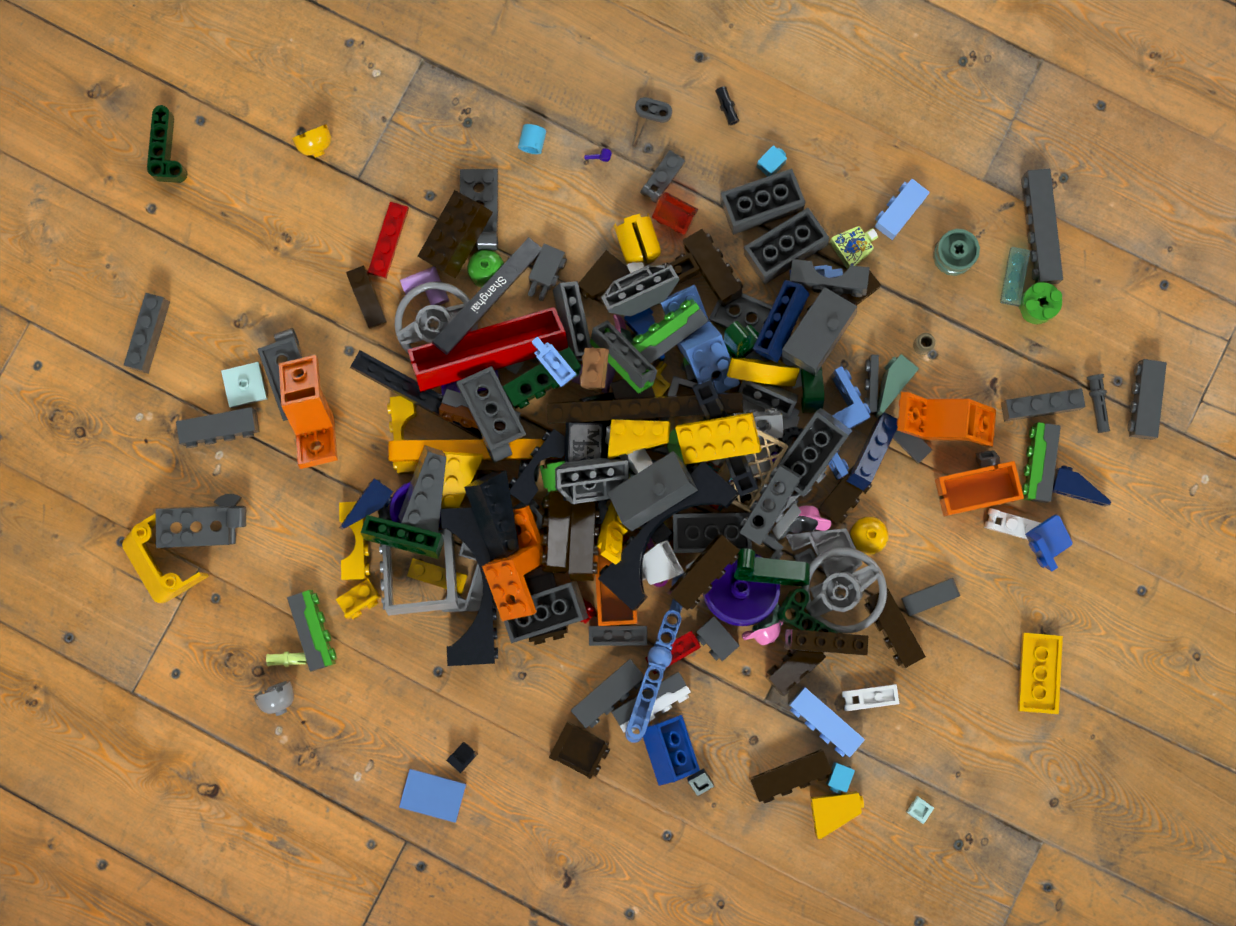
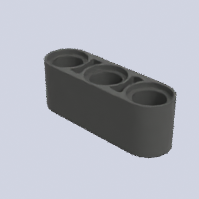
(930, 597)

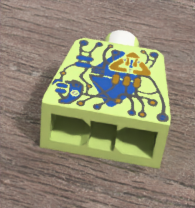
(853, 245)

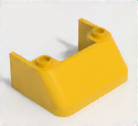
(159, 587)

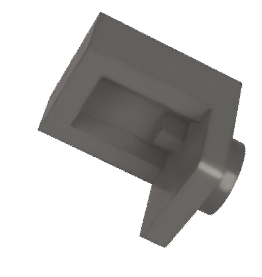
(772, 542)

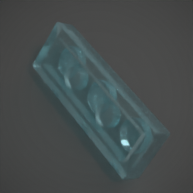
(1015, 276)

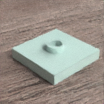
(244, 384)

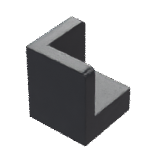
(462, 757)

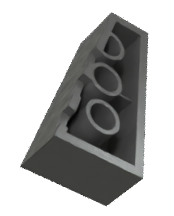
(424, 495)

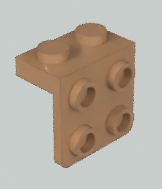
(594, 369)

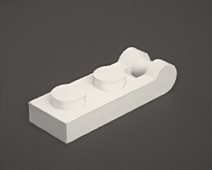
(1009, 523)
(871, 697)

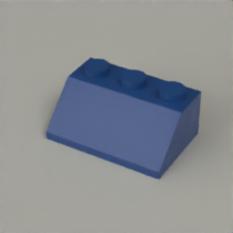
(670, 750)

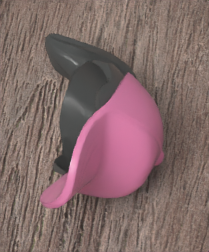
(808, 520)

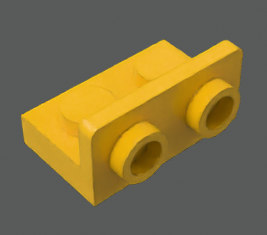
(358, 599)

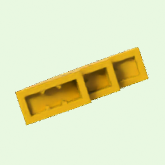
(763, 372)

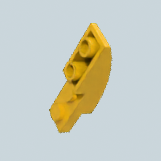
(611, 536)

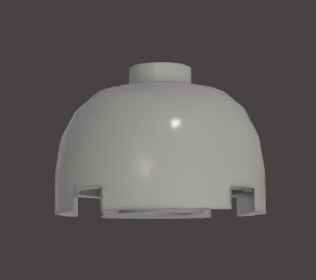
(275, 698)

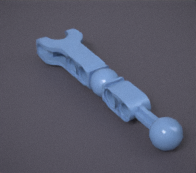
(658, 658)

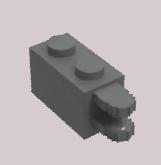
(546, 270)

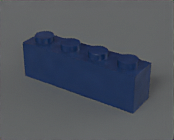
(781, 320)
(873, 451)

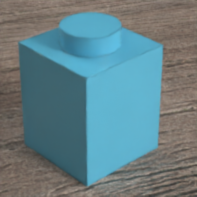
(772, 161)
(840, 778)

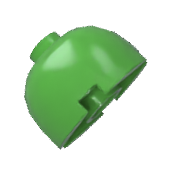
(483, 266)

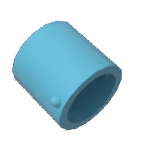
(532, 139)

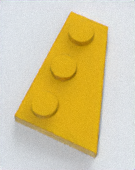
(635, 435)

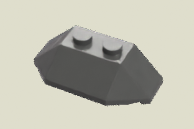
(640, 290)
(590, 478)

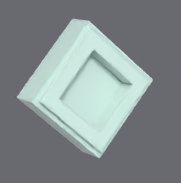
(920, 809)

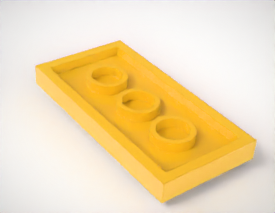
(718, 438)
(1040, 673)

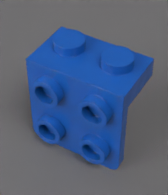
(1048, 541)

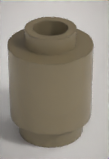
(928, 340)

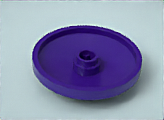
(741, 601)

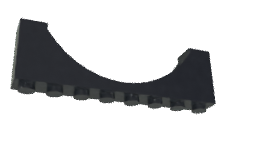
(626, 576)
(477, 643)

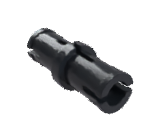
(727, 105)

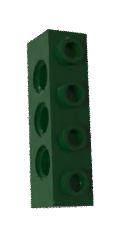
(530, 378)
(402, 536)

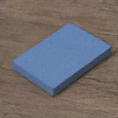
(432, 795)

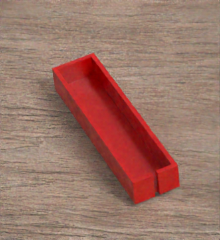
(487, 347)

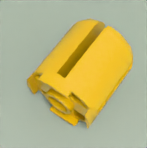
(646, 236)

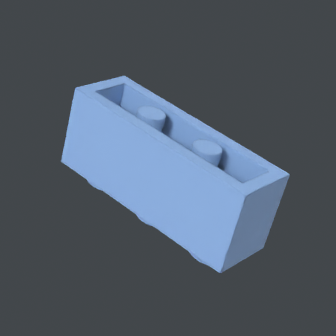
(901, 208)

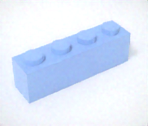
(826, 722)

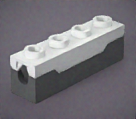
(670, 690)

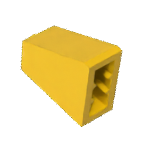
(834, 810)

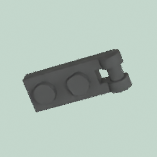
(663, 176)

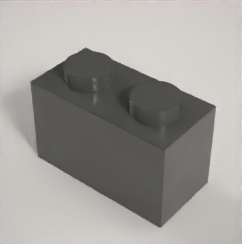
(717, 639)

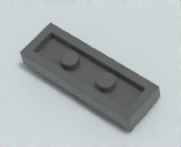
(871, 383)
(617, 635)

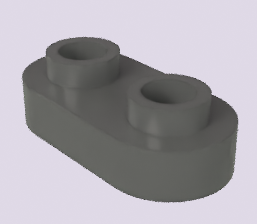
(654, 108)

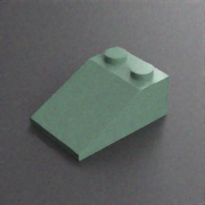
(897, 375)

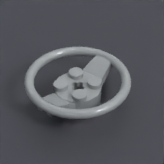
(420, 328)
(853, 583)

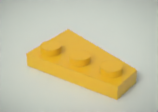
(458, 473)

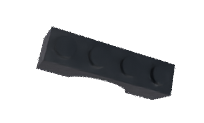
(524, 486)

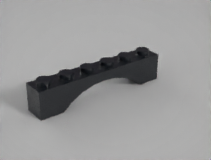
(713, 408)

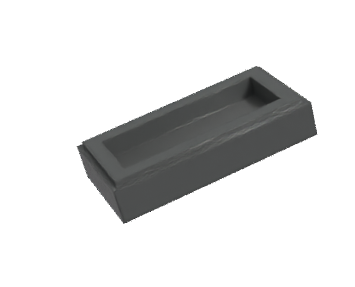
(912, 445)

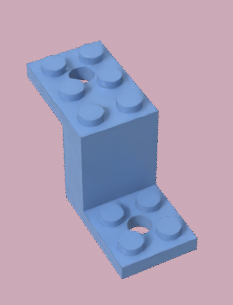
(705, 346)
(852, 416)

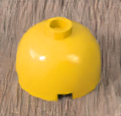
(313, 141)
(869, 535)

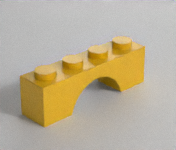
(401, 412)
(355, 565)

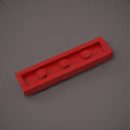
(388, 240)

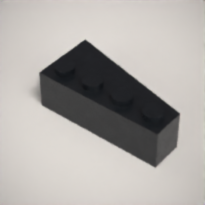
(494, 513)

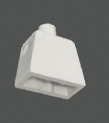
(660, 564)

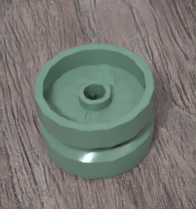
(964, 244)

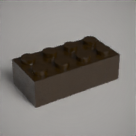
(455, 234)
(703, 572)

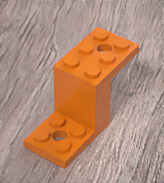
(307, 411)
(946, 419)
(507, 574)

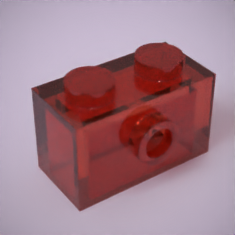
(675, 213)

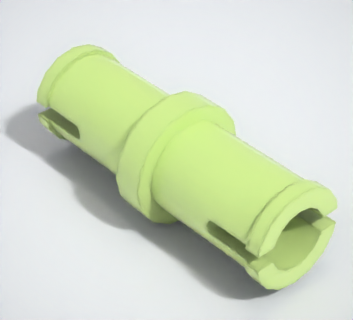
(286, 659)

